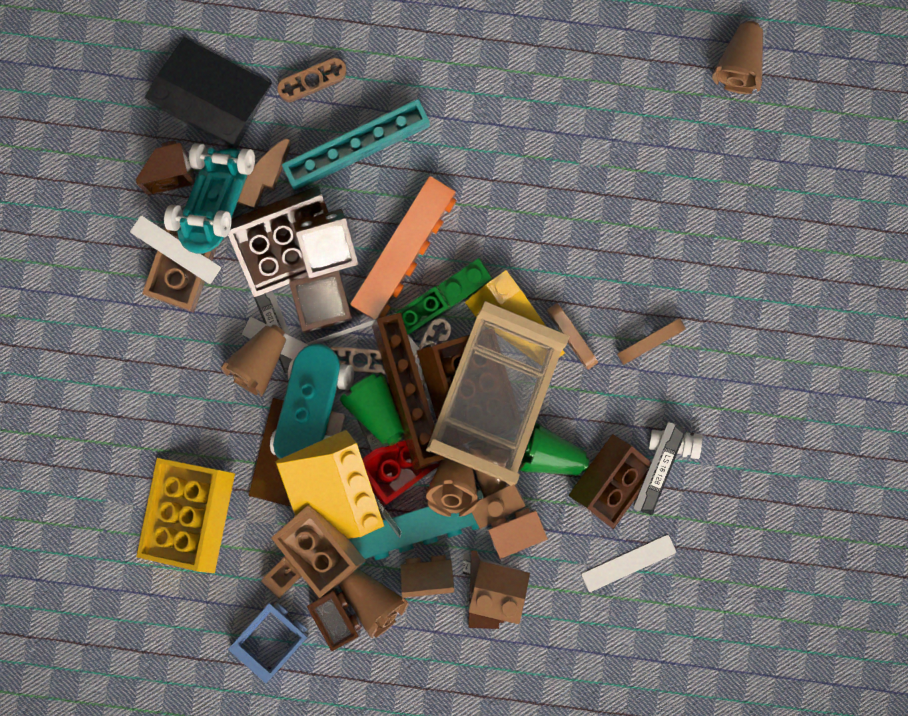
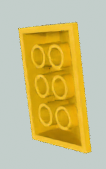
(333, 483)
(185, 515)

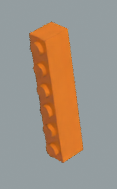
(403, 249)

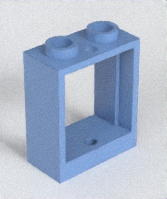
(250, 659)

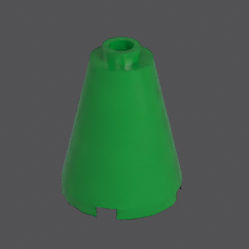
(374, 408)
(552, 454)

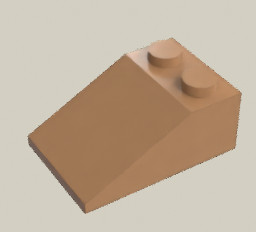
(318, 551)
(427, 577)

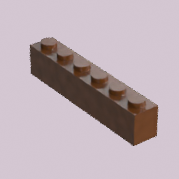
(406, 388)

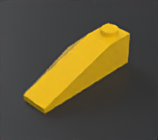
(505, 294)

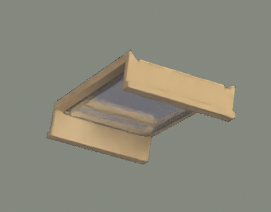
(497, 393)

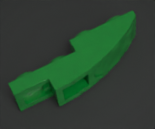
(445, 296)

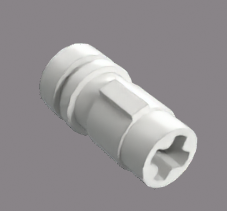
(690, 445)

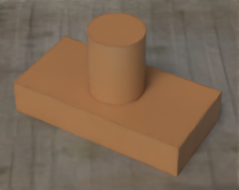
(498, 505)

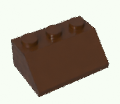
(166, 170)
(611, 481)

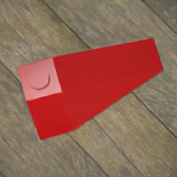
(392, 471)

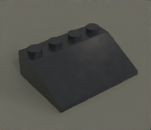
(208, 92)

